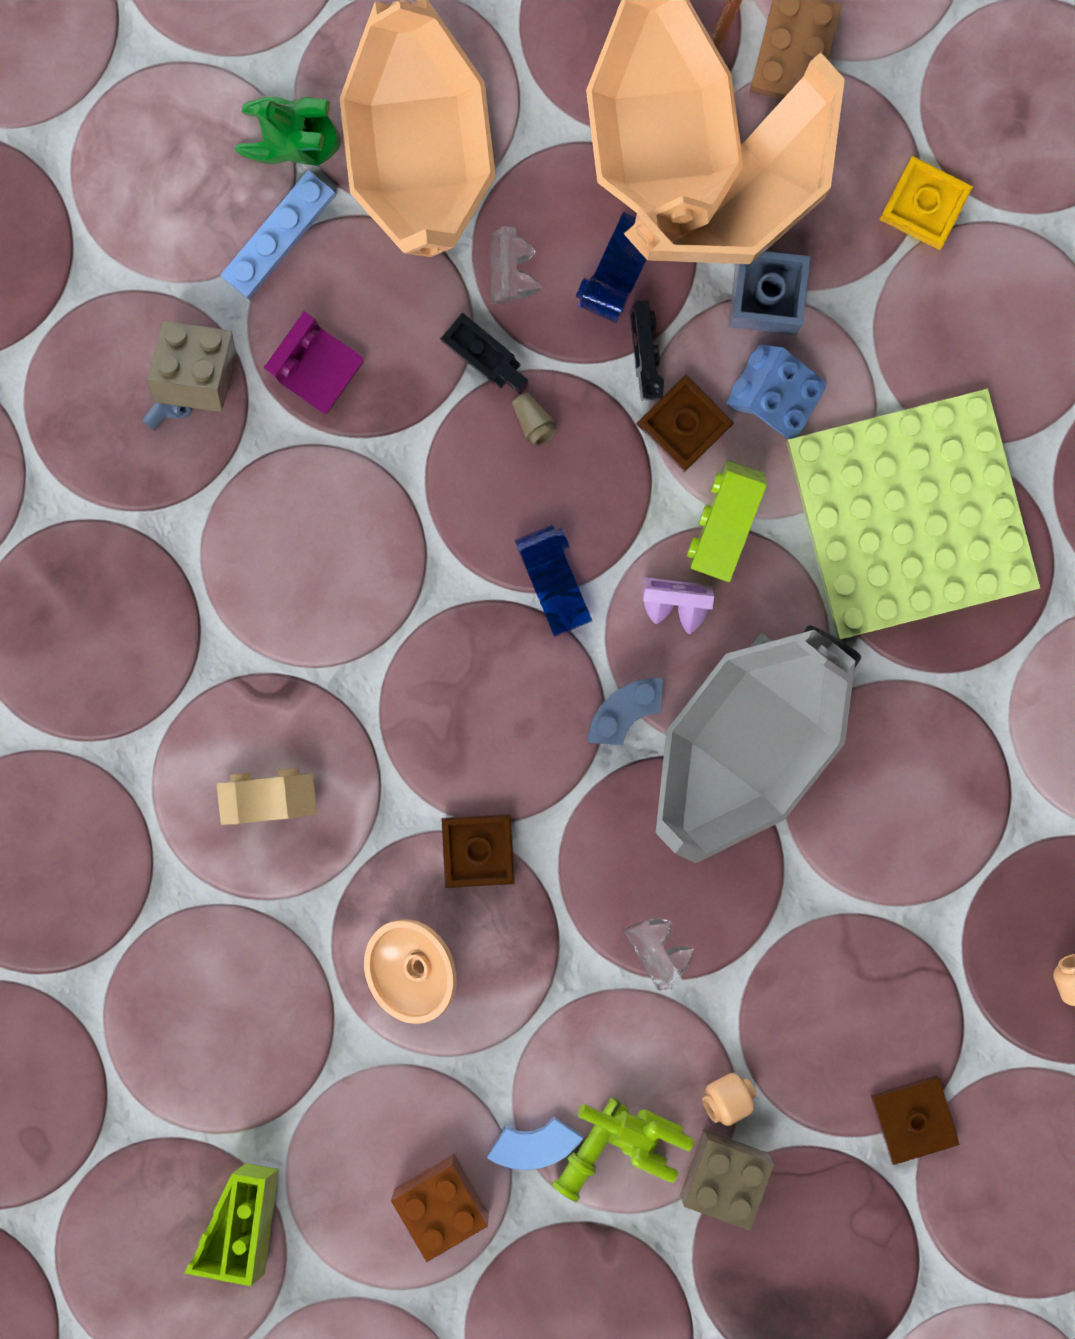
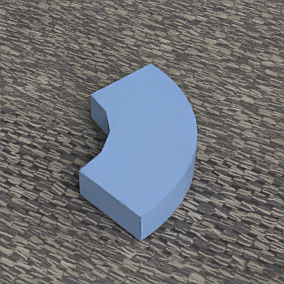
(534, 1148)

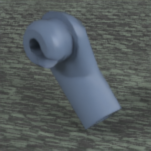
(160, 411)

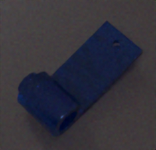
(615, 275)
(553, 579)

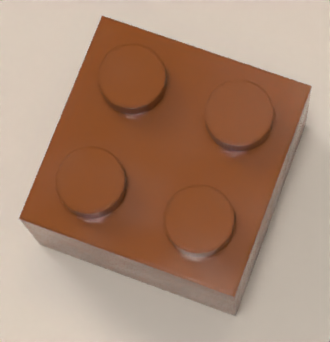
(440, 1208)

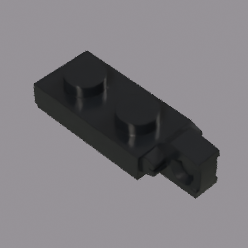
(645, 353)
(484, 354)

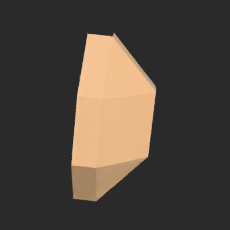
(664, 115)
(416, 128)
(782, 179)

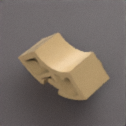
(266, 798)

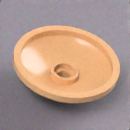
(398, 977)

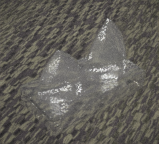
(506, 279)
(661, 964)

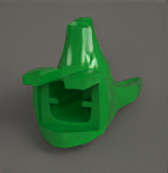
(291, 131)

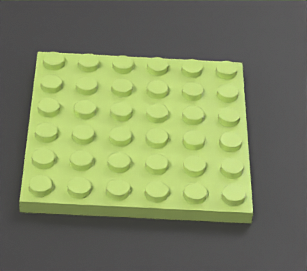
(912, 514)

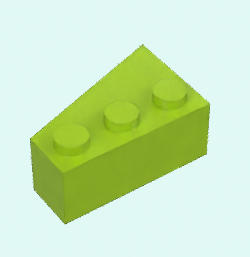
(727, 520)
(240, 1229)

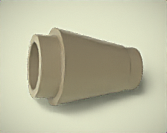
(534, 420)

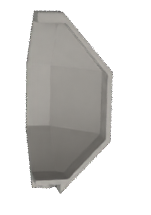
(752, 742)

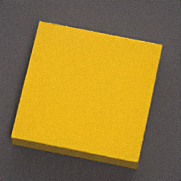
(926, 203)

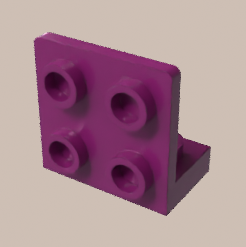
(313, 364)

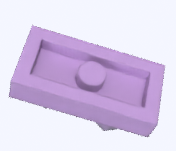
(691, 598)

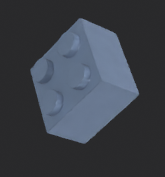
(770, 293)

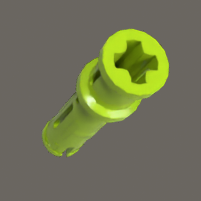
(582, 1163)

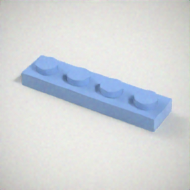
(278, 235)

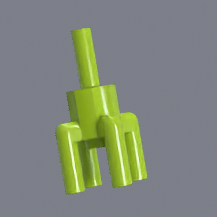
(639, 1137)

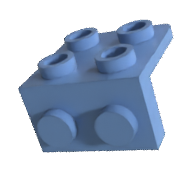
(777, 390)

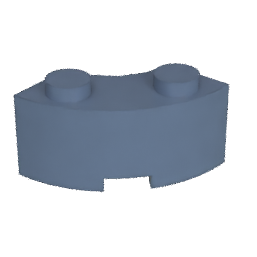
(623, 709)

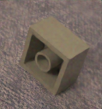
(192, 366)
(726, 1180)

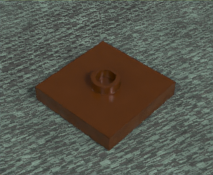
(685, 423)
(478, 850)
(915, 1120)

